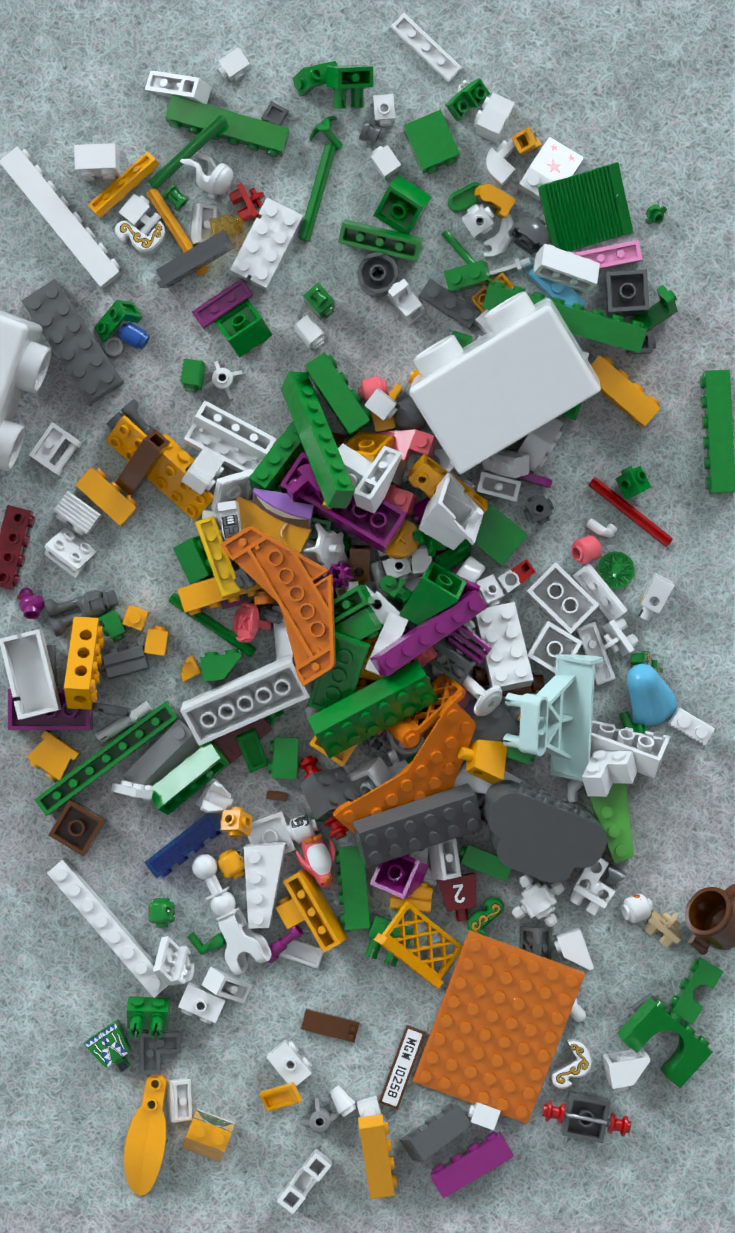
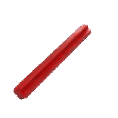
(630, 512)

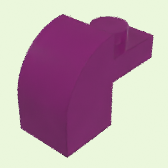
(305, 480)

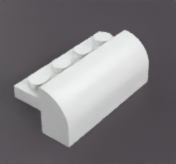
(228, 437)

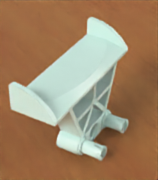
(559, 717)

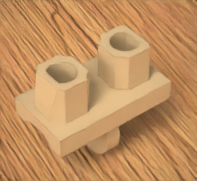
(667, 925)

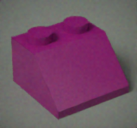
(400, 876)

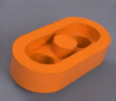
(263, 598)

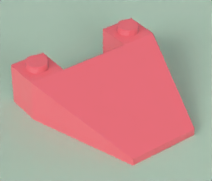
(408, 442)

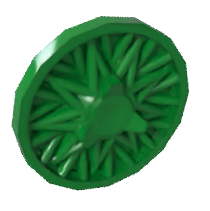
(616, 569)

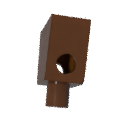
(360, 558)

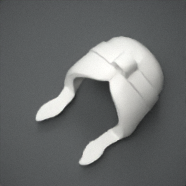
(218, 177)

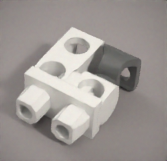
(591, 887)

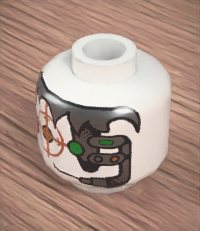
(302, 828)

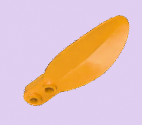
(146, 1139)

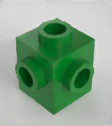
(632, 482)

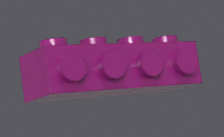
(471, 1164)

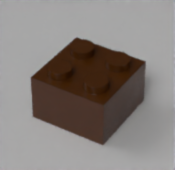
(77, 827)

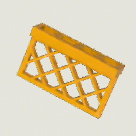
(407, 957)

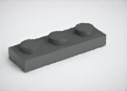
(449, 303)

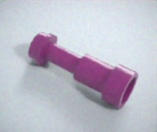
(281, 944)

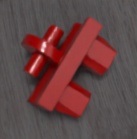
(240, 195)

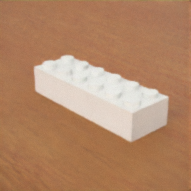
(244, 700)

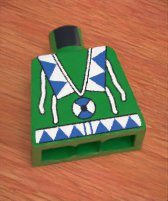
(110, 1046)

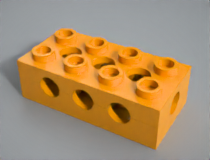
(83, 663)

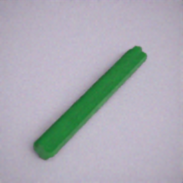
(188, 151)
(317, 192)
(215, 627)

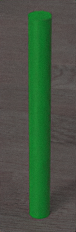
(458, 248)

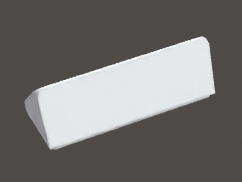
(201, 225)
(179, 1100)

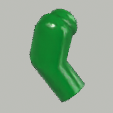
(627, 722)

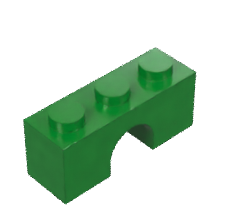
(701, 974)

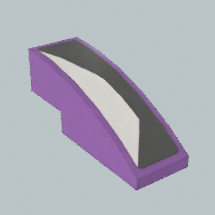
(284, 508)

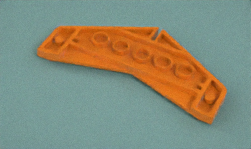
(304, 604)
(429, 772)

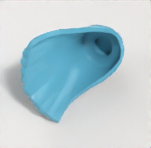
(649, 696)

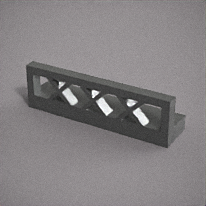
(194, 259)
(451, 653)
(541, 940)

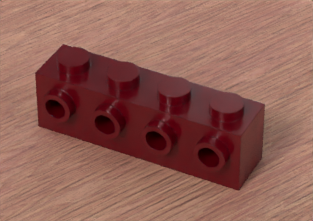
(12, 543)

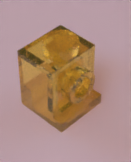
(231, 224)

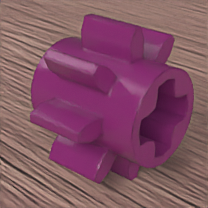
(341, 574)

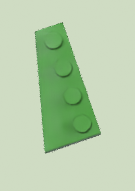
(614, 818)

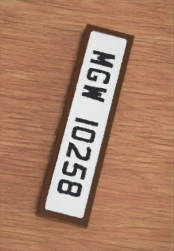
(402, 1067)

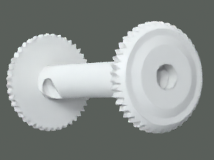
(486, 700)

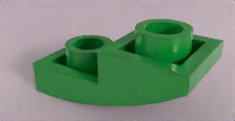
(467, 98)

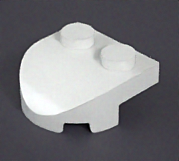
(173, 963)

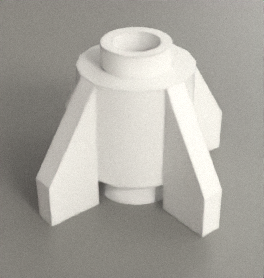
(223, 385)
(214, 798)

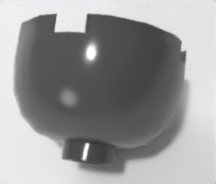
(530, 234)

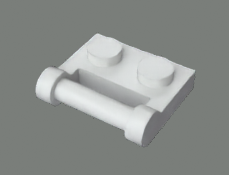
(49, 446)

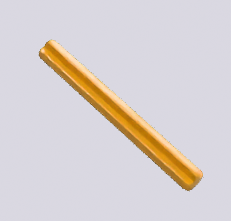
(172, 224)

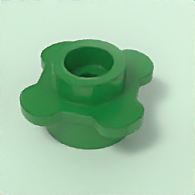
(655, 214)

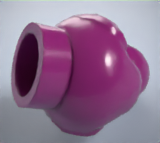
(29, 604)

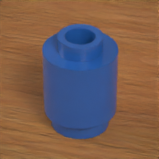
(133, 335)

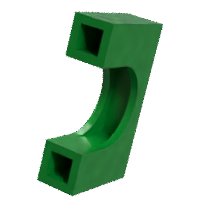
(654, 1018)

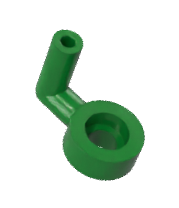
(217, 942)

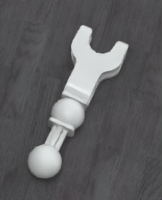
(231, 920)

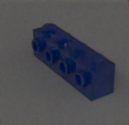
(183, 844)

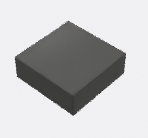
(275, 114)

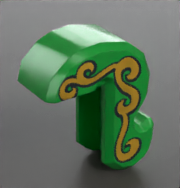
(481, 918)

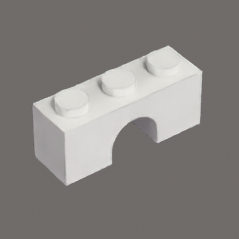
(304, 1179)

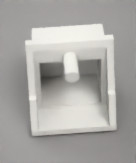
(451, 514)

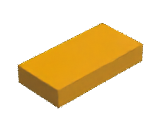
(280, 1097)

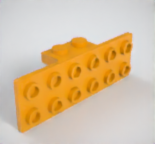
(167, 472)

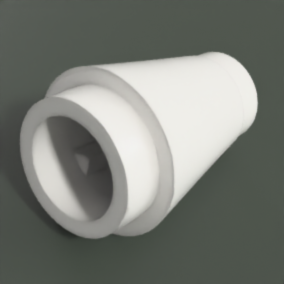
(342, 1101)

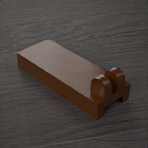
(330, 1025)

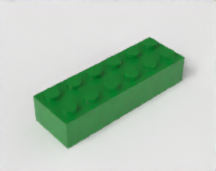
(373, 709)

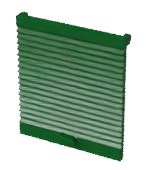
(586, 208)

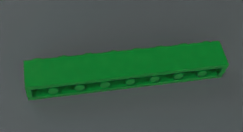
(580, 322)
(317, 440)
(107, 758)

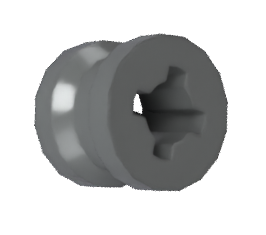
(370, 133)

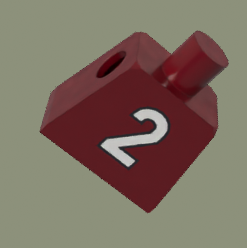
(459, 894)

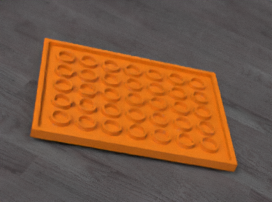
(498, 1026)

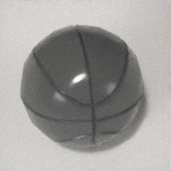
(408, 415)

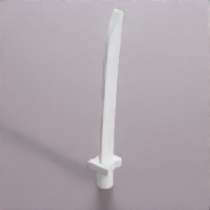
(519, 264)

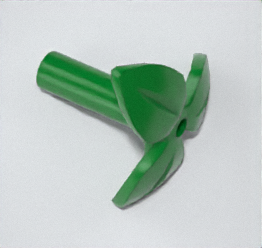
(325, 127)

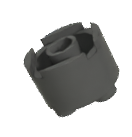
(366, 270)

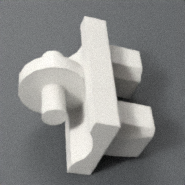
(616, 638)

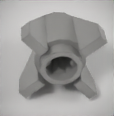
(320, 1113)

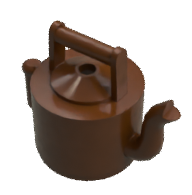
(712, 919)

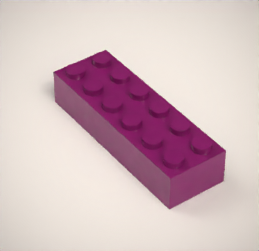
(375, 528)

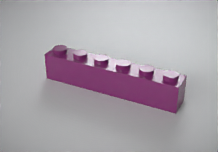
(428, 633)

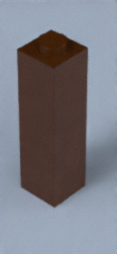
(142, 462)

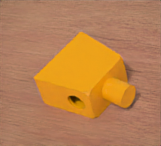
(485, 760)

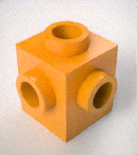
(236, 822)

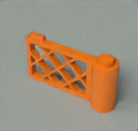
(408, 731)

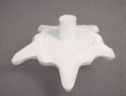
(328, 548)

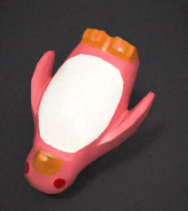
(318, 859)

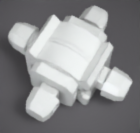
(538, 900)

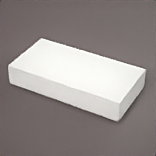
(303, 953)

